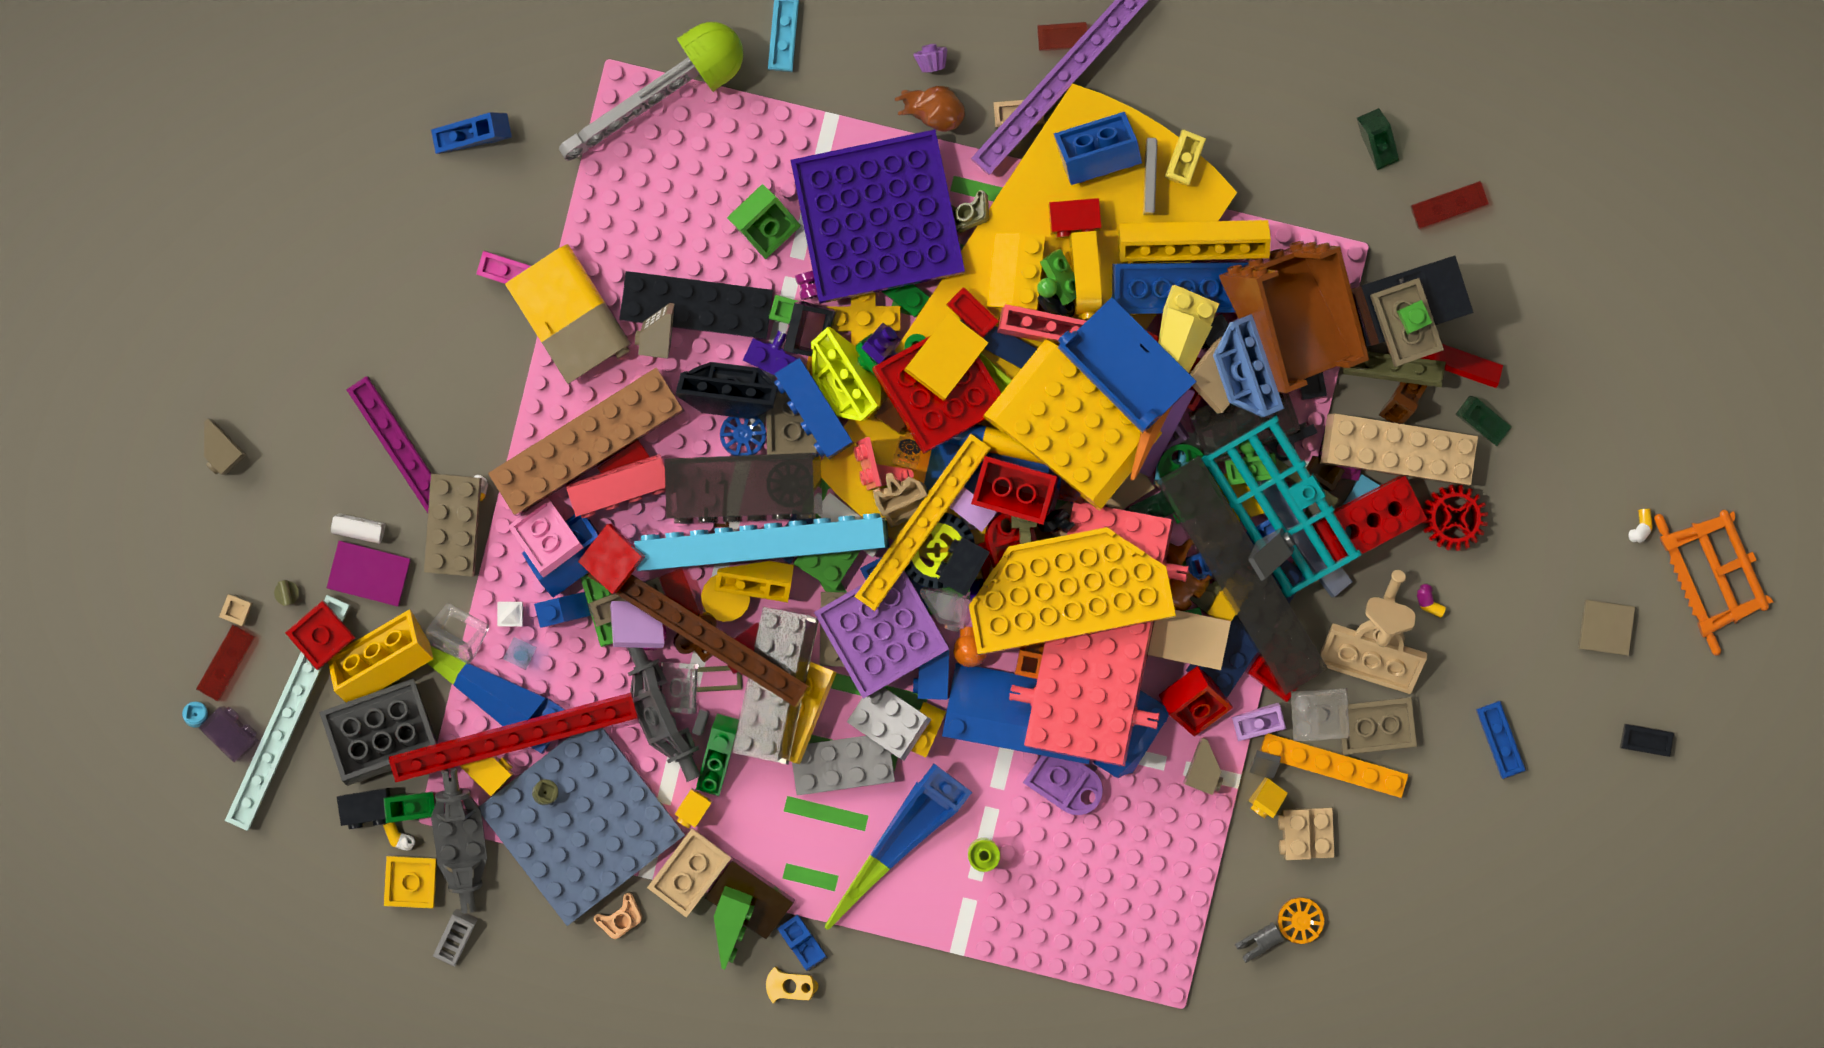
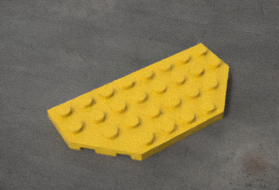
(1068, 590)

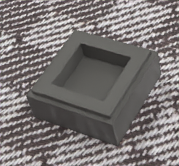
(701, 721)
(1265, 764)

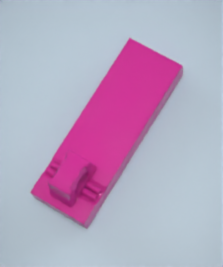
(499, 267)

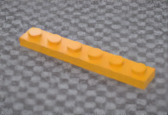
(1335, 765)

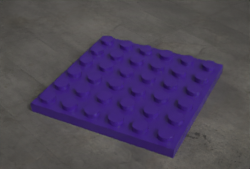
(877, 216)

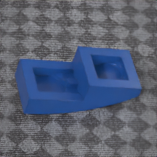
(802, 942)

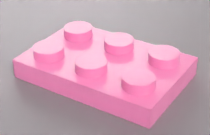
(545, 537)

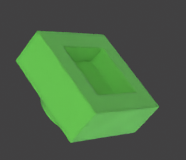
(782, 309)
(1414, 316)

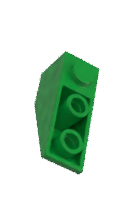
(717, 754)

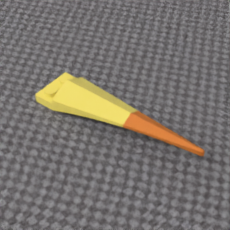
(1182, 334)

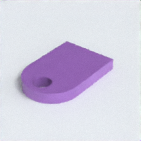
(1064, 783)

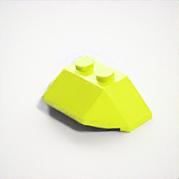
(842, 380)

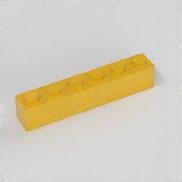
(1194, 240)

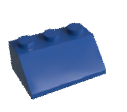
(1098, 148)
(570, 570)

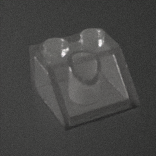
(948, 607)
(1320, 714)

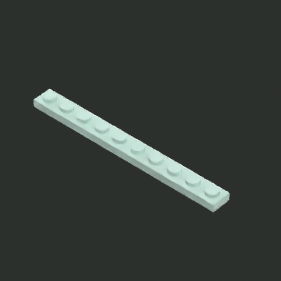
(277, 734)

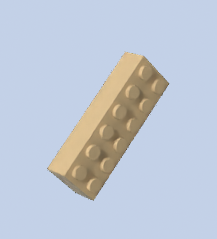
(1398, 449)

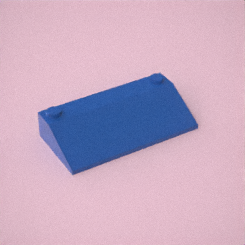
(984, 714)

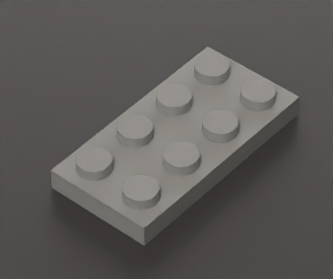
(842, 765)

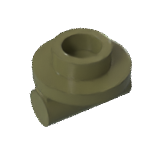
(286, 592)

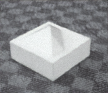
(509, 613)

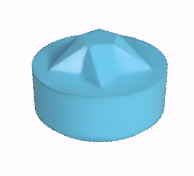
(195, 714)

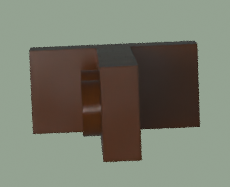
(1402, 402)

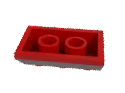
(1014, 490)

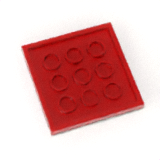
(927, 415)

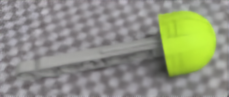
(711, 52)

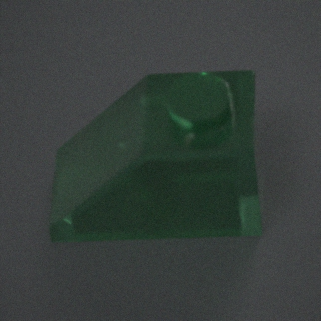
(1378, 138)

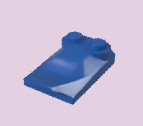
(1140, 738)

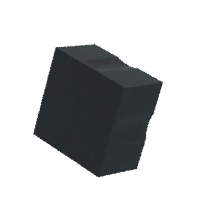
(1442, 288)

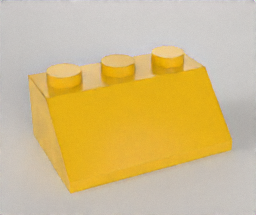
(1015, 270)

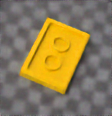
(946, 356)

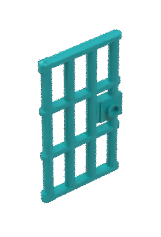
(1297, 497)

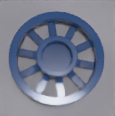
(742, 436)

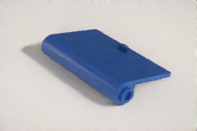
(1126, 364)

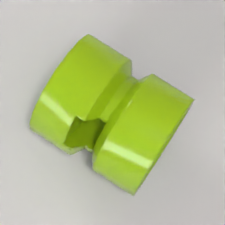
(983, 854)

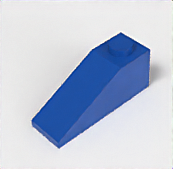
(471, 132)

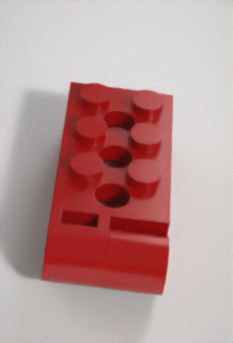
(1384, 526)

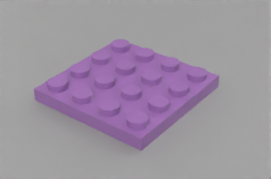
(882, 642)

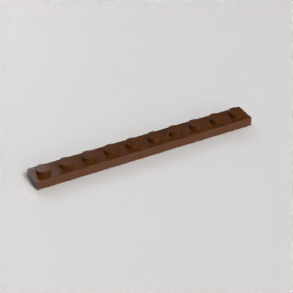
(712, 640)

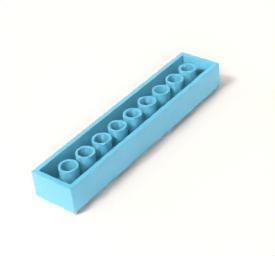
(763, 544)

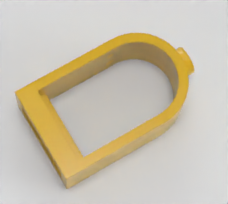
(1086, 272)

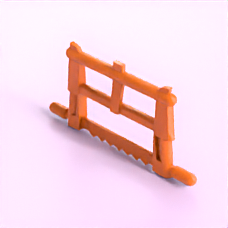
(1673, 540)

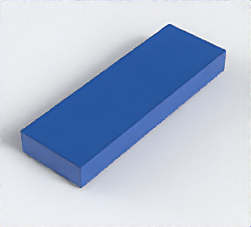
(1500, 739)

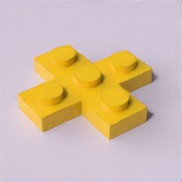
(864, 317)

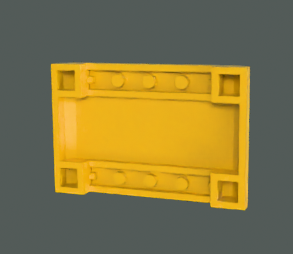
(1067, 424)

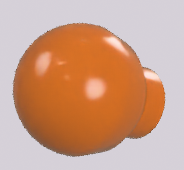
(966, 650)

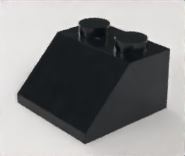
(962, 565)

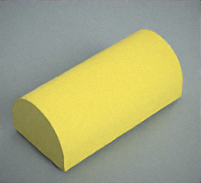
(1185, 157)

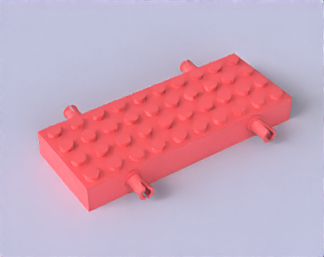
(1094, 680)

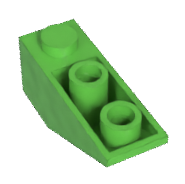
(728, 919)

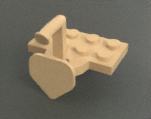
(1376, 655)

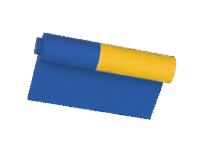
(1002, 448)

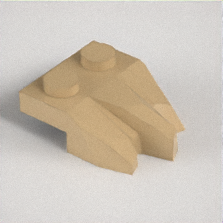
(899, 499)

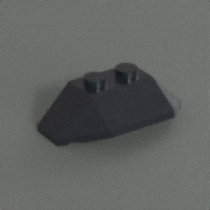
(727, 390)

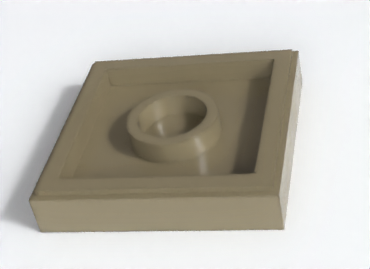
(1606, 627)

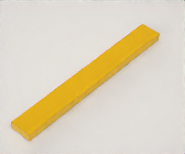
(922, 522)

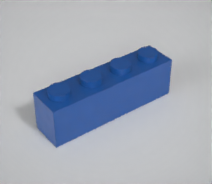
(813, 408)

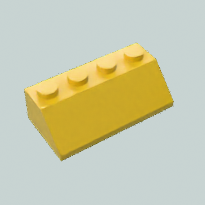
(380, 658)

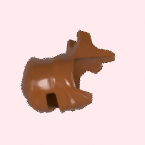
(935, 107)
(1181, 590)

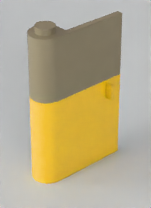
(568, 314)

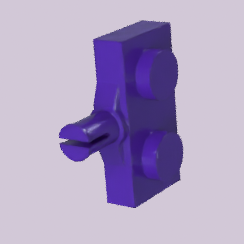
(881, 343)
(768, 356)

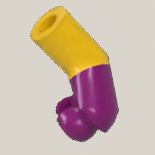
(1427, 602)

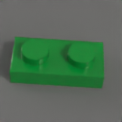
(908, 298)

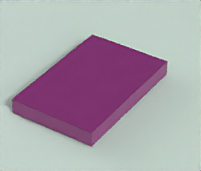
(368, 573)

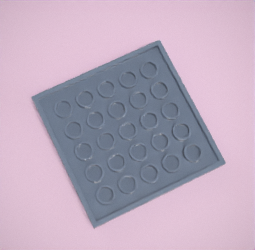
(594, 831)

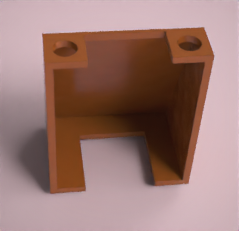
(1300, 310)

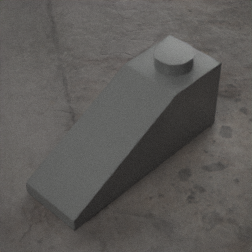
(1271, 552)

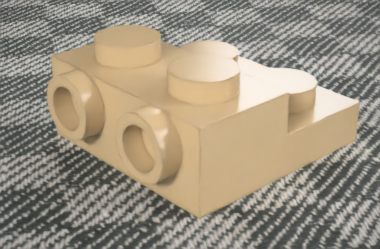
(1306, 833)

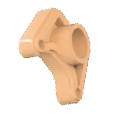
(622, 920)

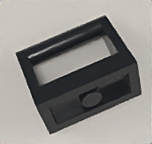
(797, 324)

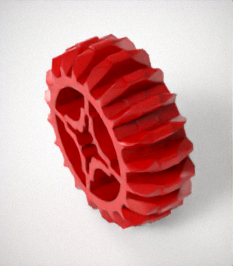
(1462, 526)

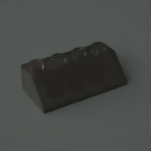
(1219, 429)

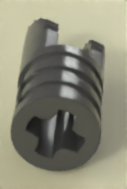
(1265, 939)

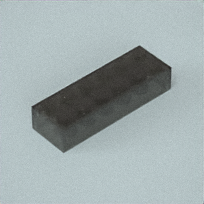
(767, 721)

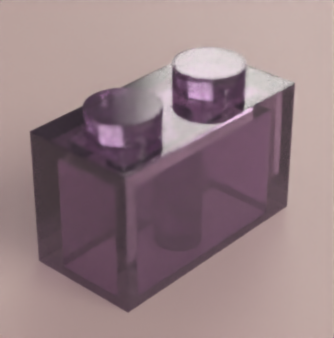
(229, 733)

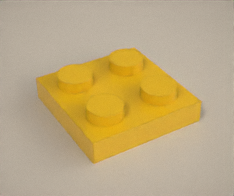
(410, 882)

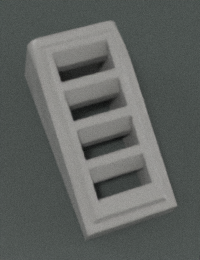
(455, 923)

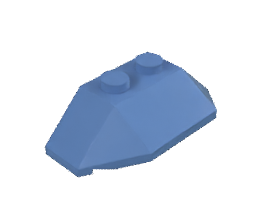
(1246, 369)

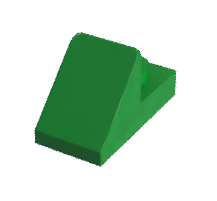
(408, 807)

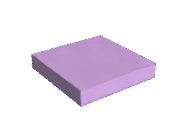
(634, 627)

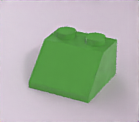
(764, 221)

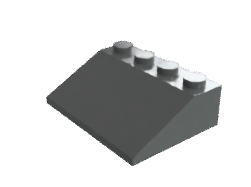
(377, 727)

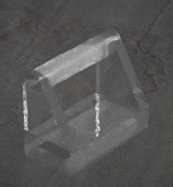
(449, 642)

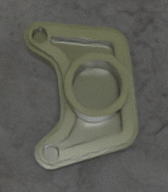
(971, 214)

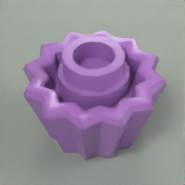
(931, 58)

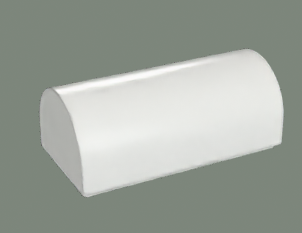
(358, 528)

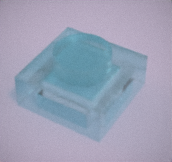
(520, 653)

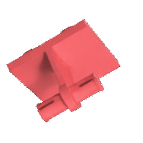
(873, 474)

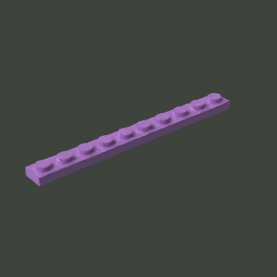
(1056, 83)

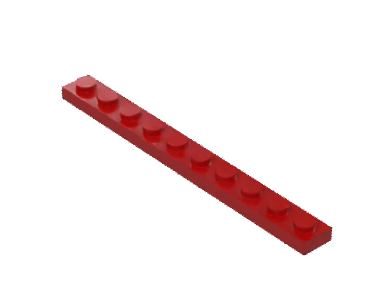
(512, 737)

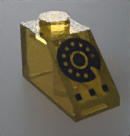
(907, 453)

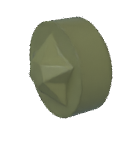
(545, 792)

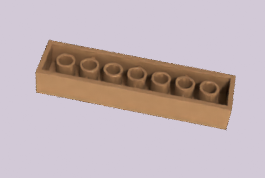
(586, 442)

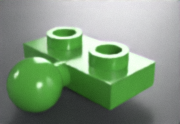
(1059, 280)
(1253, 463)

